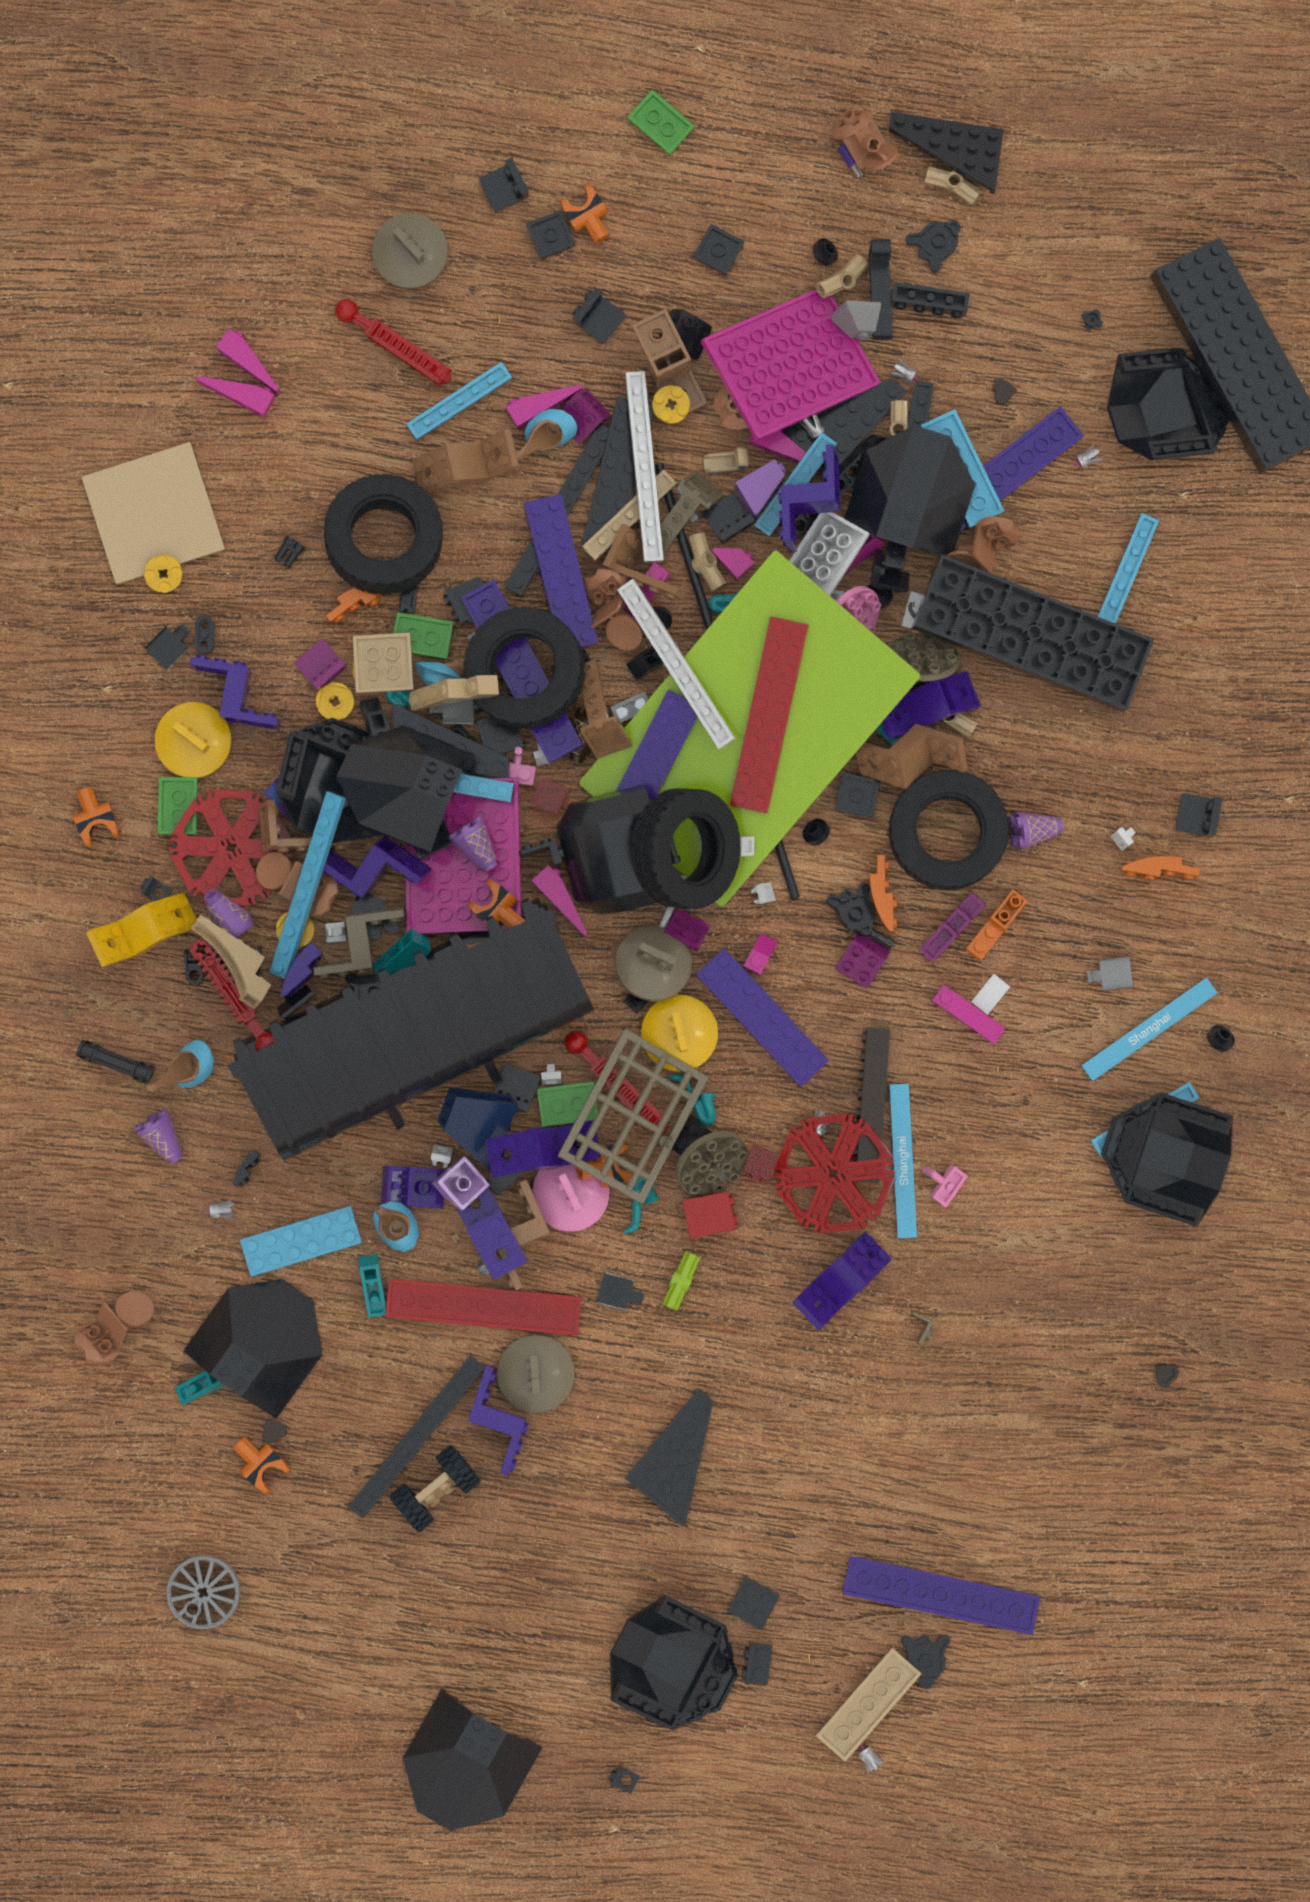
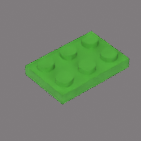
(660, 122)
(428, 635)
(173, 801)
(564, 1103)

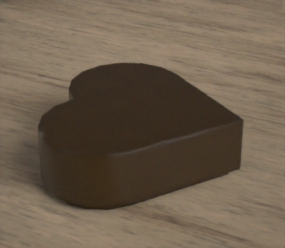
(1003, 390)
(1166, 1374)
(273, 1431)

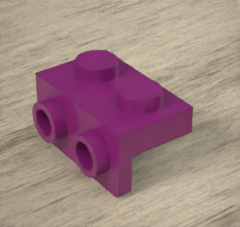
(687, 929)

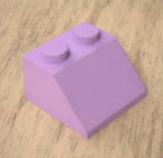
(460, 1183)

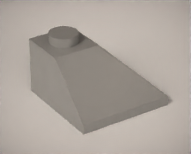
(857, 318)

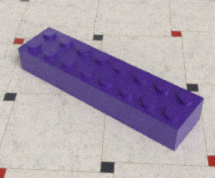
(559, 566)
(762, 1017)

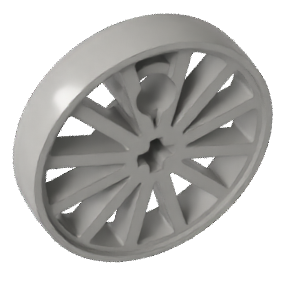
(206, 1599)

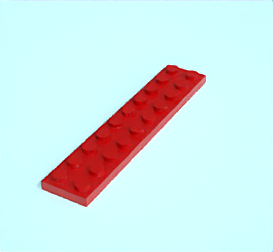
(769, 714)
(483, 1307)

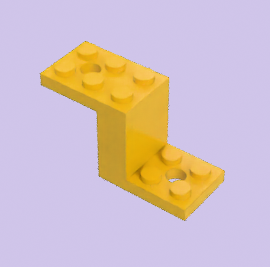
(142, 929)

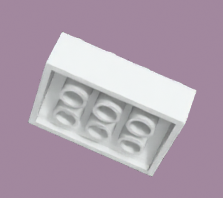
(829, 550)

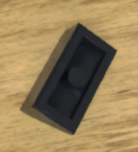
(295, 1002)

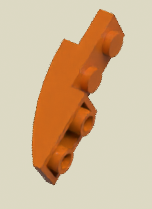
(351, 602)
(1152, 867)
(883, 902)
(996, 925)

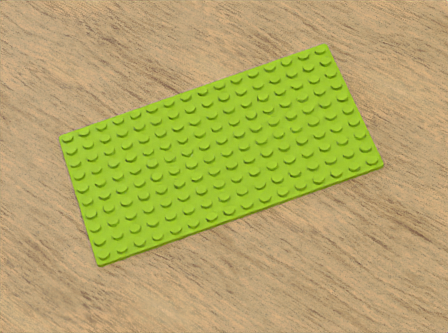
(839, 699)

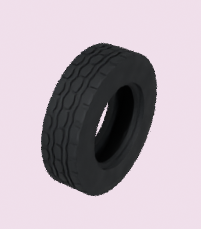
(376, 493)
(567, 677)
(959, 787)
(653, 848)

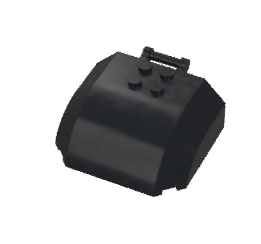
(598, 850)

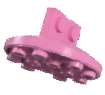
(863, 605)
(567, 1200)

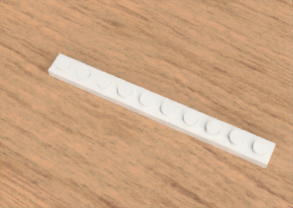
(644, 466)
(676, 664)

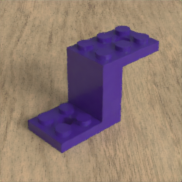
(810, 498)
(235, 692)
(932, 704)
(381, 855)
(534, 1150)
(489, 1233)
(841, 1280)
(498, 1419)

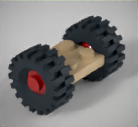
(415, 1507)

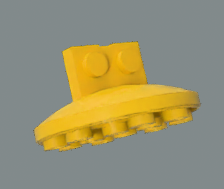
(193, 740)
(682, 1029)

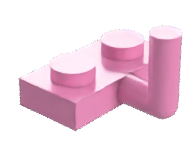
(524, 772)
(947, 1185)

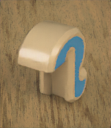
(726, 461)

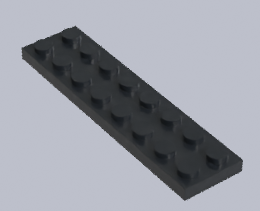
(616, 473)

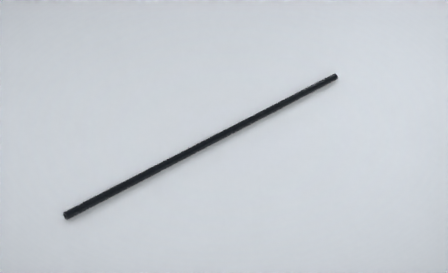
(707, 619)

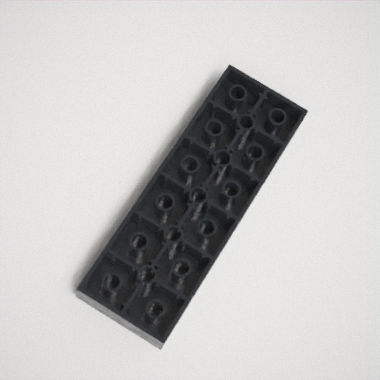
(1237, 353)
(1032, 633)

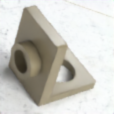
(927, 1330)

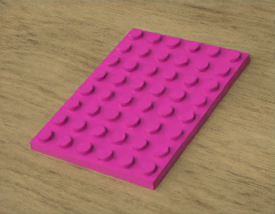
(789, 364)
(442, 897)

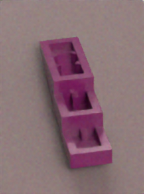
(952, 927)

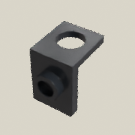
(150, 884)
(616, 1775)

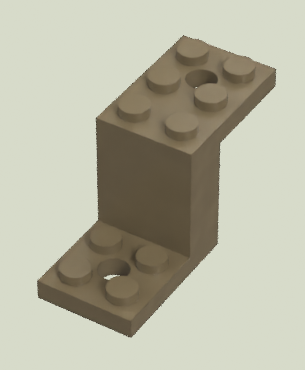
(359, 941)

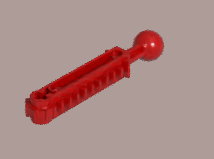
(394, 343)
(230, 991)
(577, 1043)

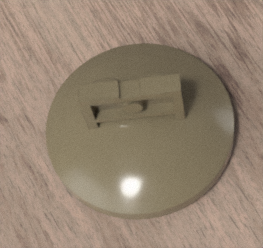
(409, 251)
(929, 657)
(653, 964)
(710, 1162)
(535, 1373)

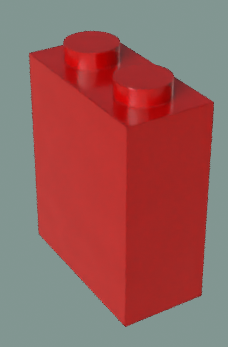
(710, 1214)

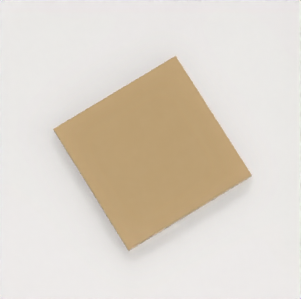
(153, 510)

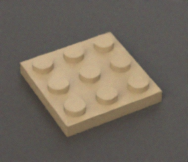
(383, 663)

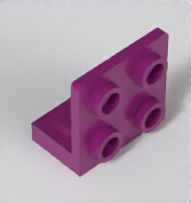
(586, 412)
(320, 665)
(862, 960)

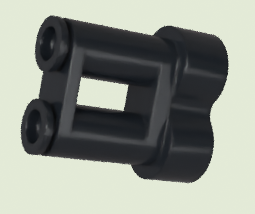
(289, 544)

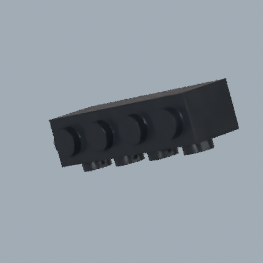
(929, 299)

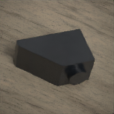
(644, 663)

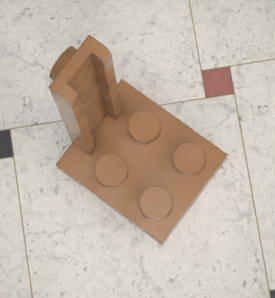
(621, 559)
(603, 733)
(270, 830)

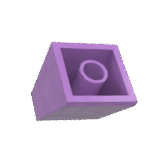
(760, 487)

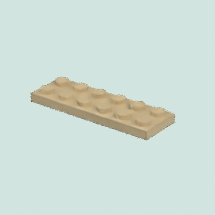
(868, 1704)

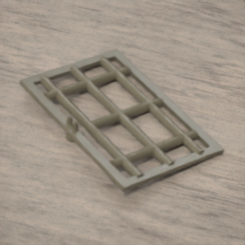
(633, 1116)

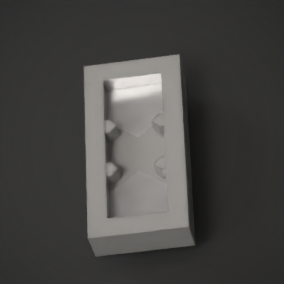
(628, 708)

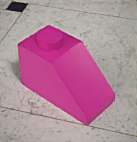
(734, 561)
(760, 954)

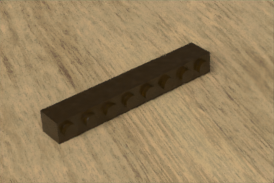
(873, 1090)

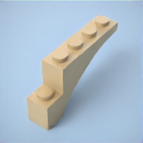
(453, 691)
(238, 957)

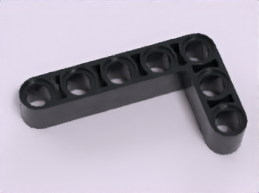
(880, 285)

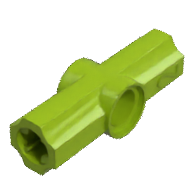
(681, 1280)

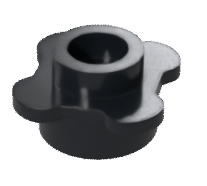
(1091, 324)

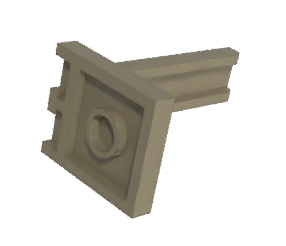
(697, 492)

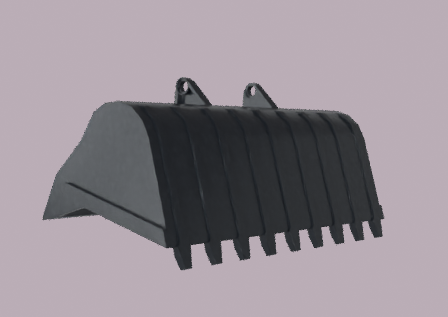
(422, 1030)

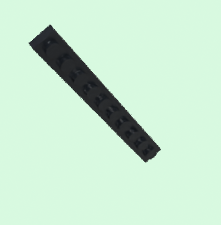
(918, 415)
(570, 493)
(416, 1436)

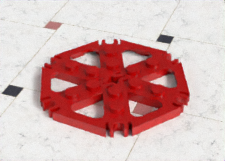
(213, 847)
(823, 1159)

